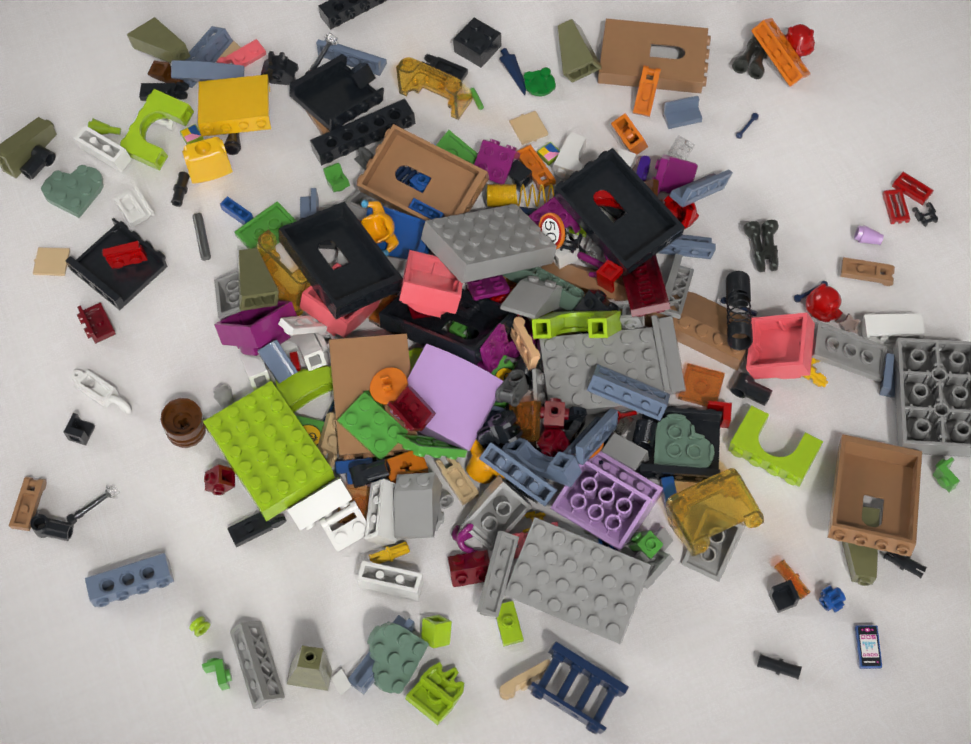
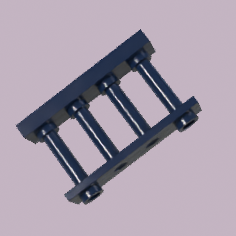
(595, 677)

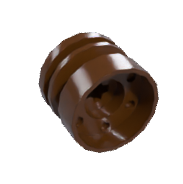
(179, 414)

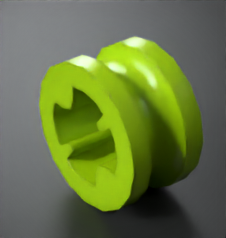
(199, 626)

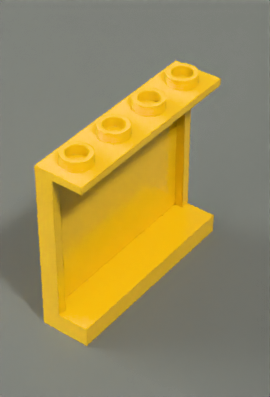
(233, 105)

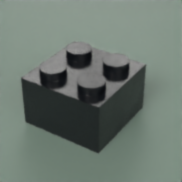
(477, 42)

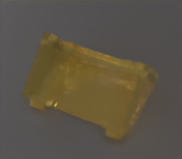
(415, 75)
(289, 284)
(711, 508)

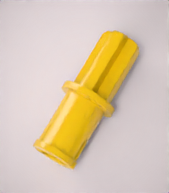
(389, 554)

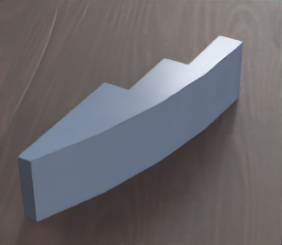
(204, 71)

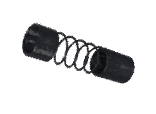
(739, 296)

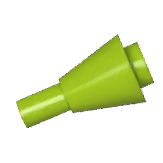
(103, 128)

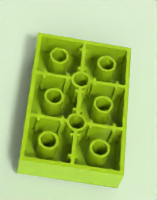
(269, 450)

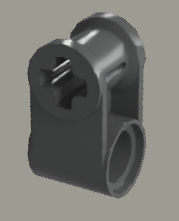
(512, 388)

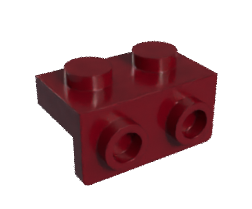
(97, 322)
(412, 410)
(468, 568)

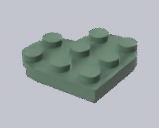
(73, 191)
(679, 444)
(395, 656)

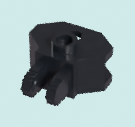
(279, 69)
(500, 429)

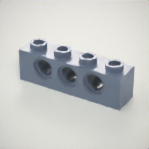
(518, 474)
(118, 577)

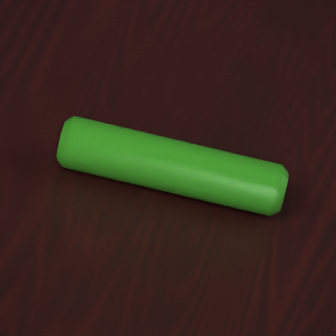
(476, 98)

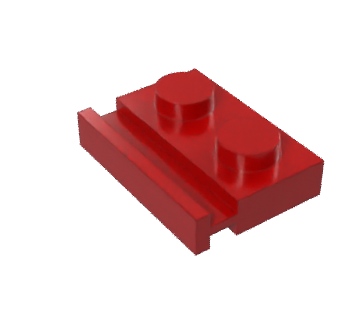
(125, 255)

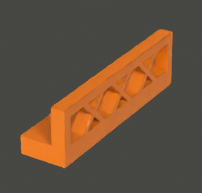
(780, 51)

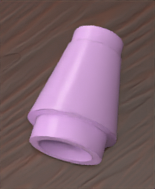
(867, 235)

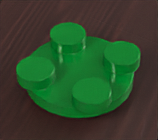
(539, 82)

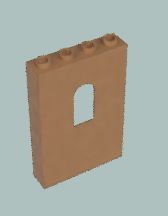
(628, 49)
(453, 183)
(352, 370)
(882, 473)

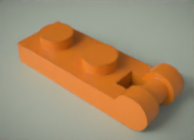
(646, 91)
(532, 161)

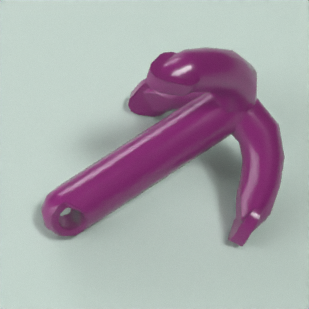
(592, 261)
(462, 536)

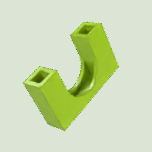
(157, 107)
(597, 323)
(791, 467)

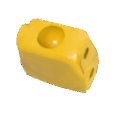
(206, 160)

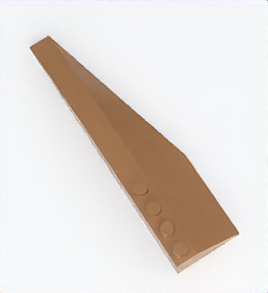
(699, 327)

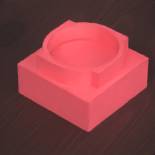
(429, 285)
(343, 326)
(781, 346)

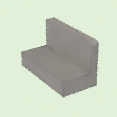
(625, 452)

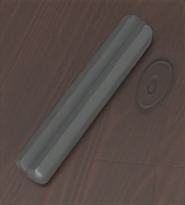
(201, 236)

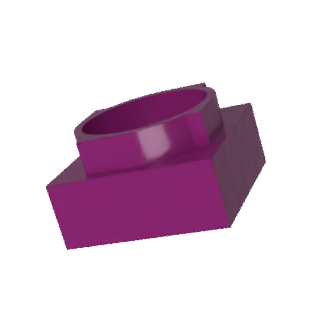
(255, 327)

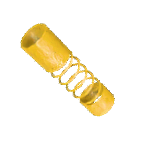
(504, 195)

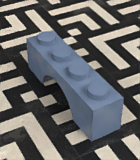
(561, 468)

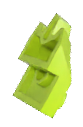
(436, 693)

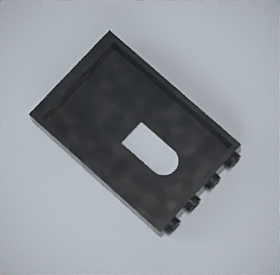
(638, 233)
(352, 286)
(428, 330)

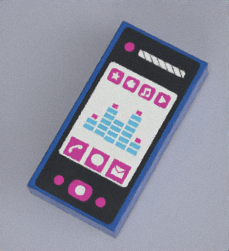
(868, 647)

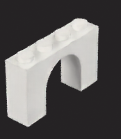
(571, 152)
(304, 344)

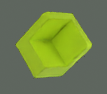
(436, 631)

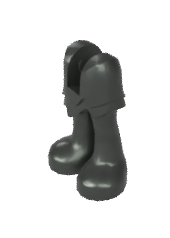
(756, 68)
(770, 252)

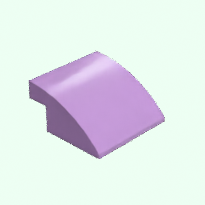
(456, 392)
(608, 500)

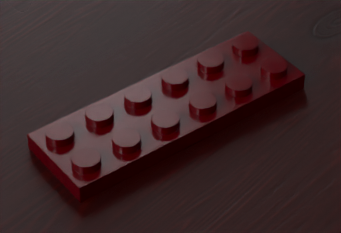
(646, 289)

